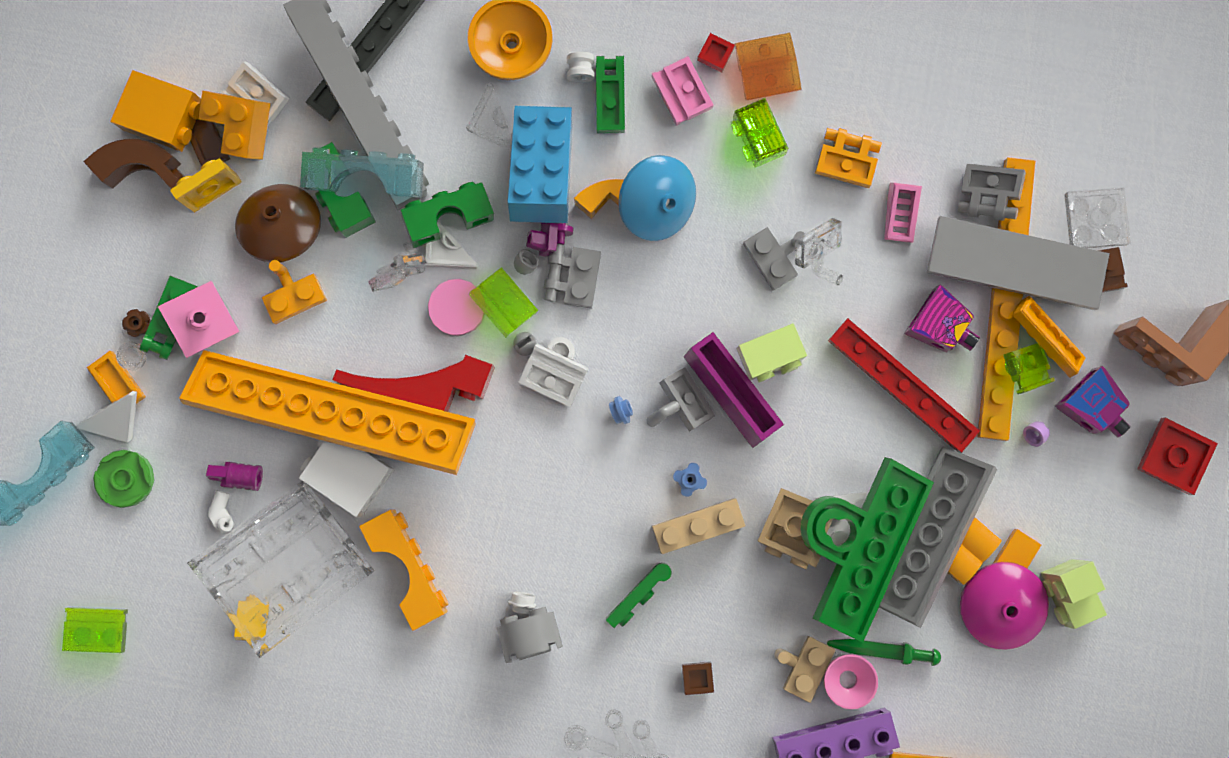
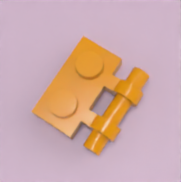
(847, 165)

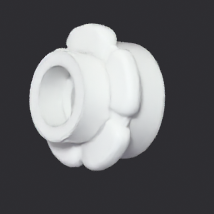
(522, 602)

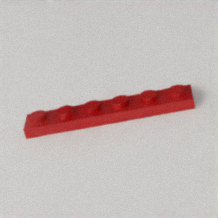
(904, 386)

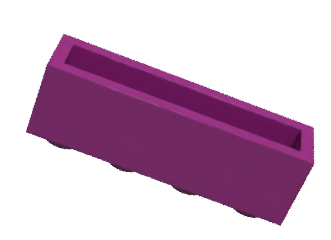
(733, 389)

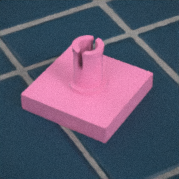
(198, 319)

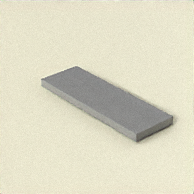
(1018, 263)
(938, 534)

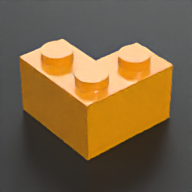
(243, 120)

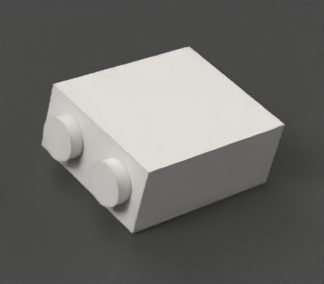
(345, 475)

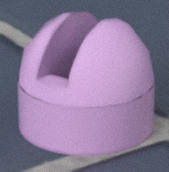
(1031, 437)

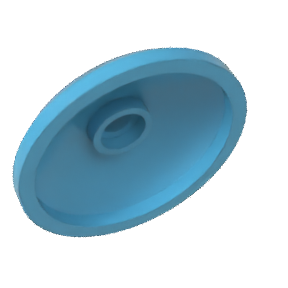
(645, 197)

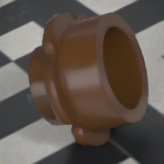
(128, 322)

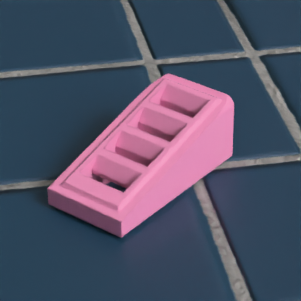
(893, 200)

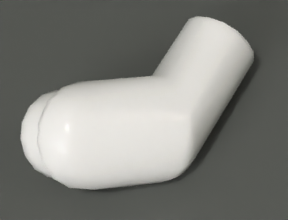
(218, 514)

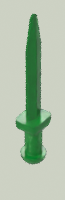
(890, 651)

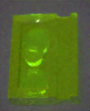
(503, 302)
(1028, 367)
(95, 630)

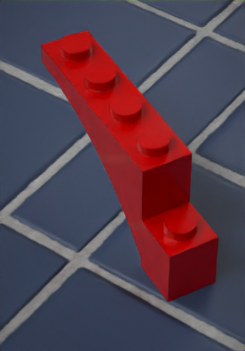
(431, 389)

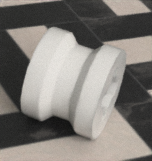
(580, 67)

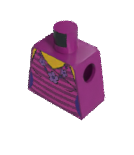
(943, 322)

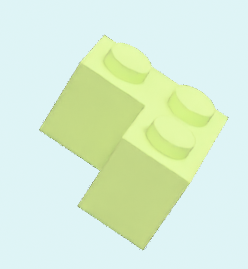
(771, 353)
(1074, 592)

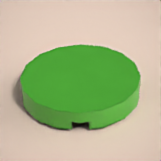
(123, 478)

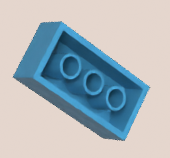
(540, 164)

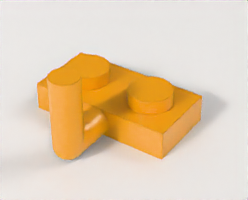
(294, 296)

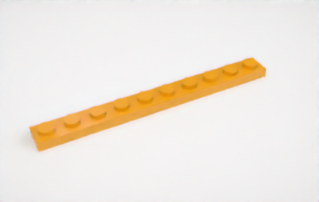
(1003, 326)

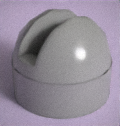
(526, 262)
(528, 348)

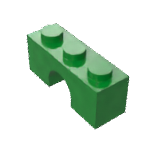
(468, 202)
(349, 212)

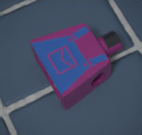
(1096, 403)

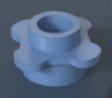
(697, 483)

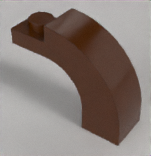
(126, 156)

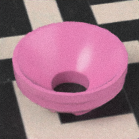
(861, 692)

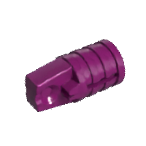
(236, 475)

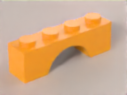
(422, 600)

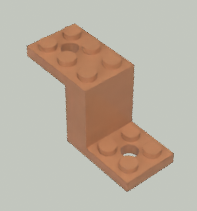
(1196, 353)

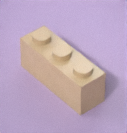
(698, 526)

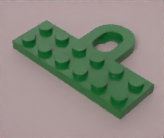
(872, 549)

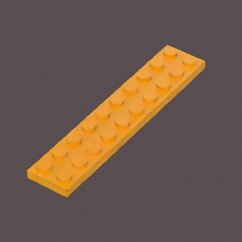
(329, 412)

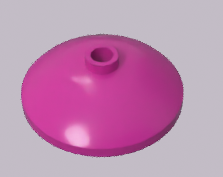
(991, 593)

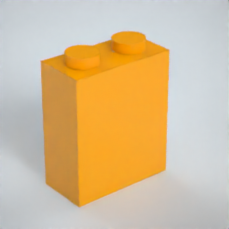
(157, 111)

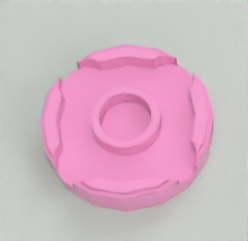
(454, 309)

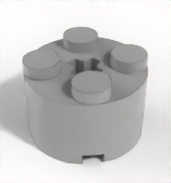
(528, 635)

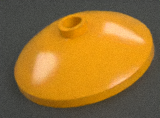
(507, 22)

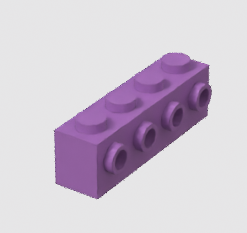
(842, 738)

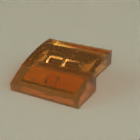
(768, 66)

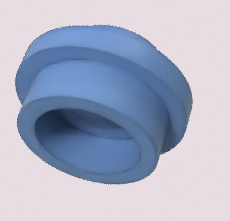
(621, 410)

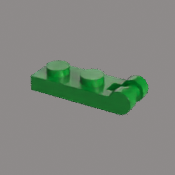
(610, 95)
(173, 289)
(640, 594)

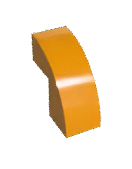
(596, 195)

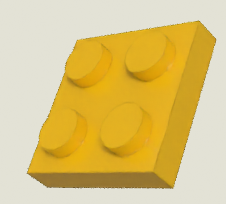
(206, 185)

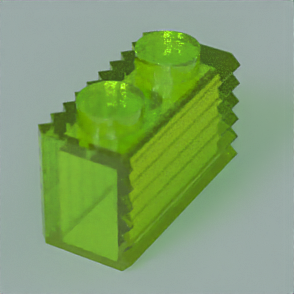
(759, 133)

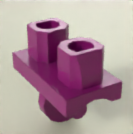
(548, 237)

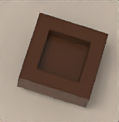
(697, 678)

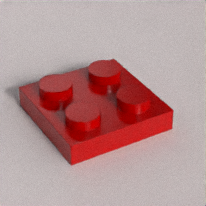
(1177, 456)

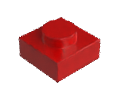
(716, 52)

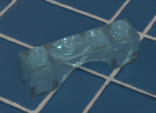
(327, 171)
(61, 451)

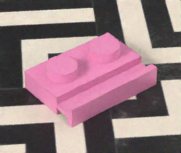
(682, 90)

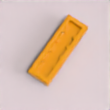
(1049, 336)

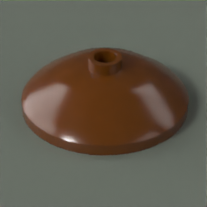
(283, 234)

